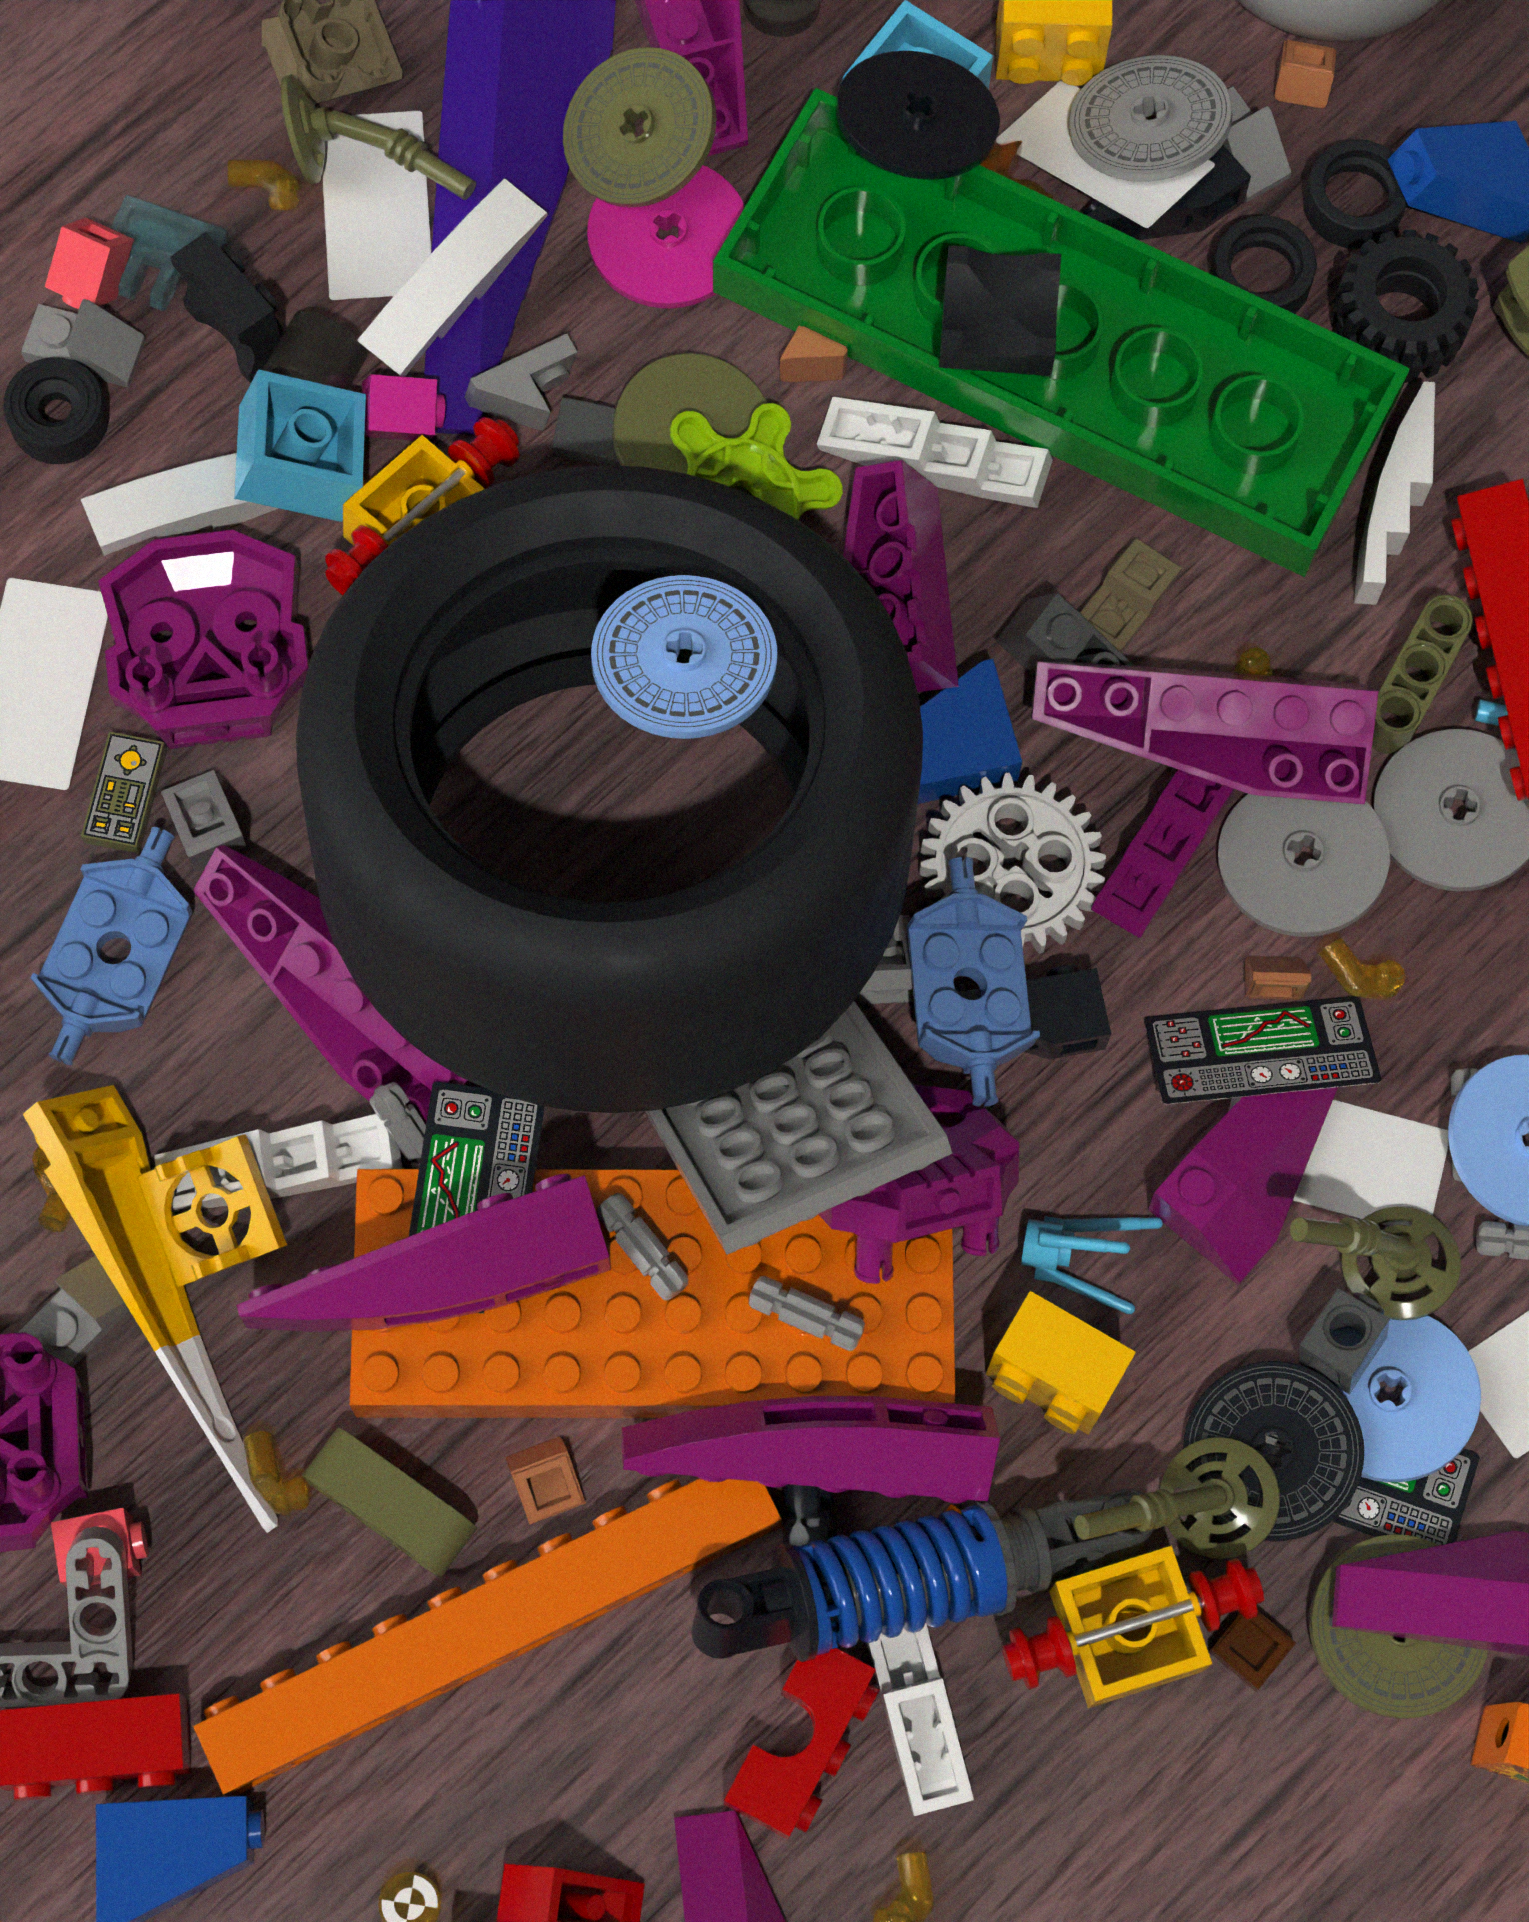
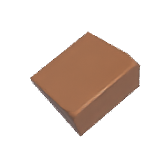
(1305, 74)
(812, 358)
(1276, 977)
(545, 1480)

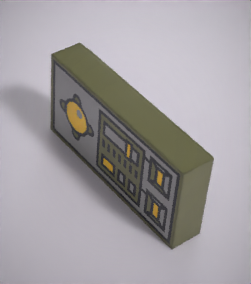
(124, 792)

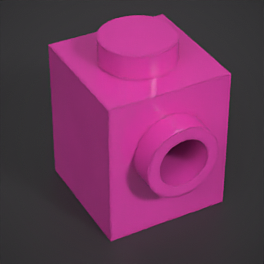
(402, 407)

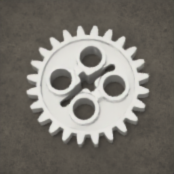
(1047, 830)

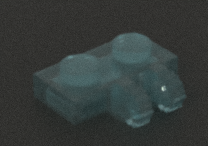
(156, 237)

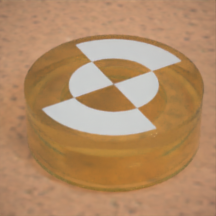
(410, 1899)

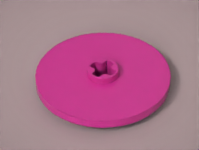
(670, 270)

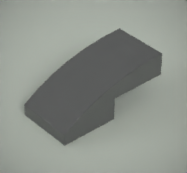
(584, 432)

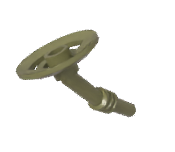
(311, 127)
(1392, 1257)
(1201, 1499)

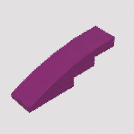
(1161, 851)

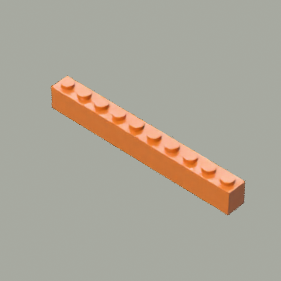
(480, 1629)

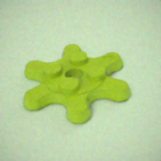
(755, 461)

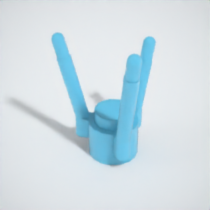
(1052, 1241)

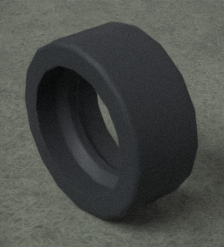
(1340, 227)
(1275, 235)

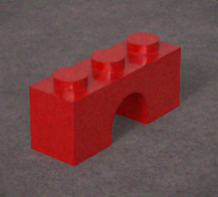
(781, 1789)

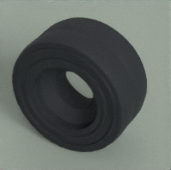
(49, 381)

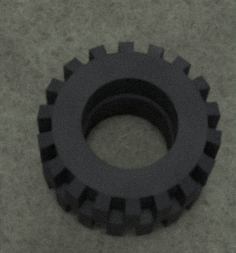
(1412, 268)

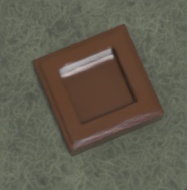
(1252, 1649)

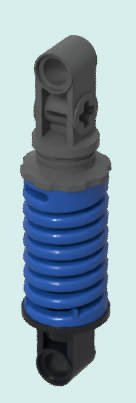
(906, 1577)

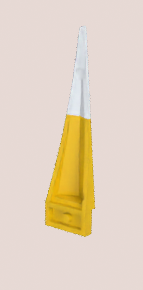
(94, 1170)

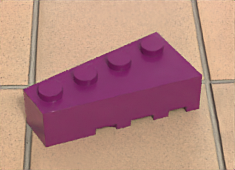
(900, 553)

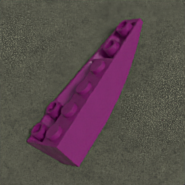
(711, 40)
(1222, 726)
(293, 952)
(450, 1270)
(826, 1444)

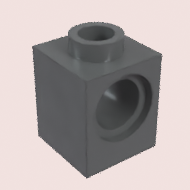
(1341, 1363)

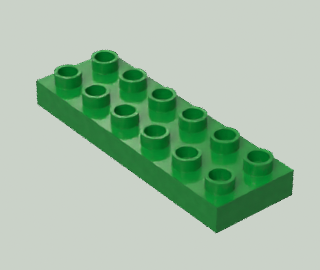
(1156, 365)

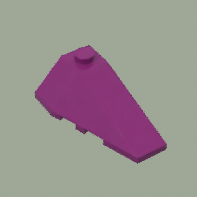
(1243, 1177)
(1445, 1594)
(721, 1872)

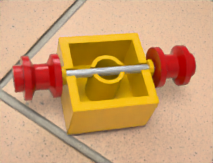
(414, 488)
(1131, 1625)

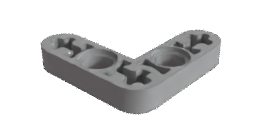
(86, 1643)

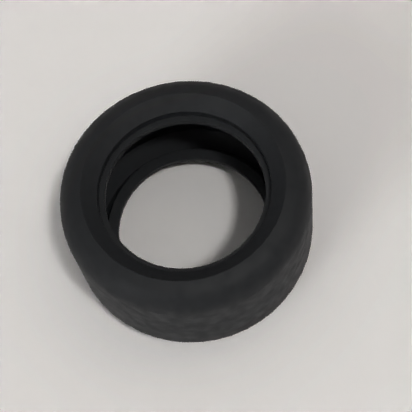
(594, 996)

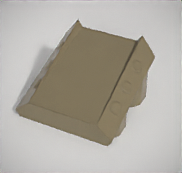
(331, 46)

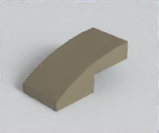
(1130, 594)

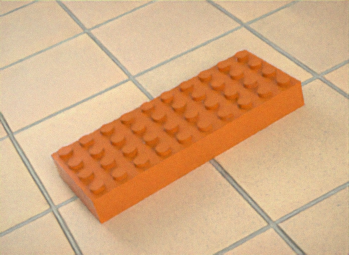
(628, 1353)

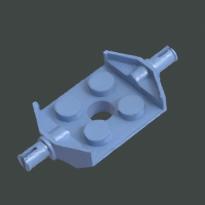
(113, 901)
(976, 940)

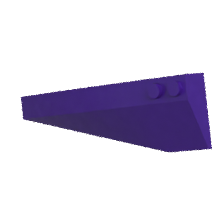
(502, 118)

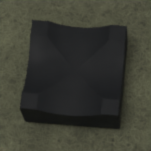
(229, 302)
(1000, 312)

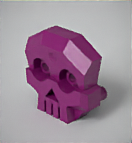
(201, 594)
(949, 1193)
(47, 1405)

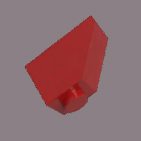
(566, 1896)

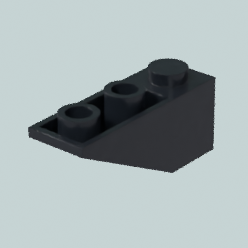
(1203, 205)
(1065, 1010)

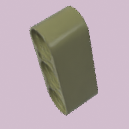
(1425, 651)
(389, 1502)

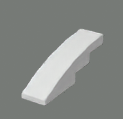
(452, 277)
(943, 453)
(1402, 483)
(170, 504)
(299, 1159)
(920, 1721)

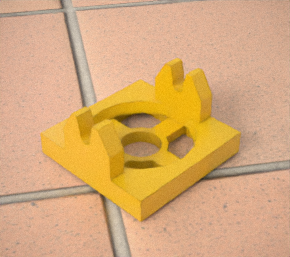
(264, 1228)

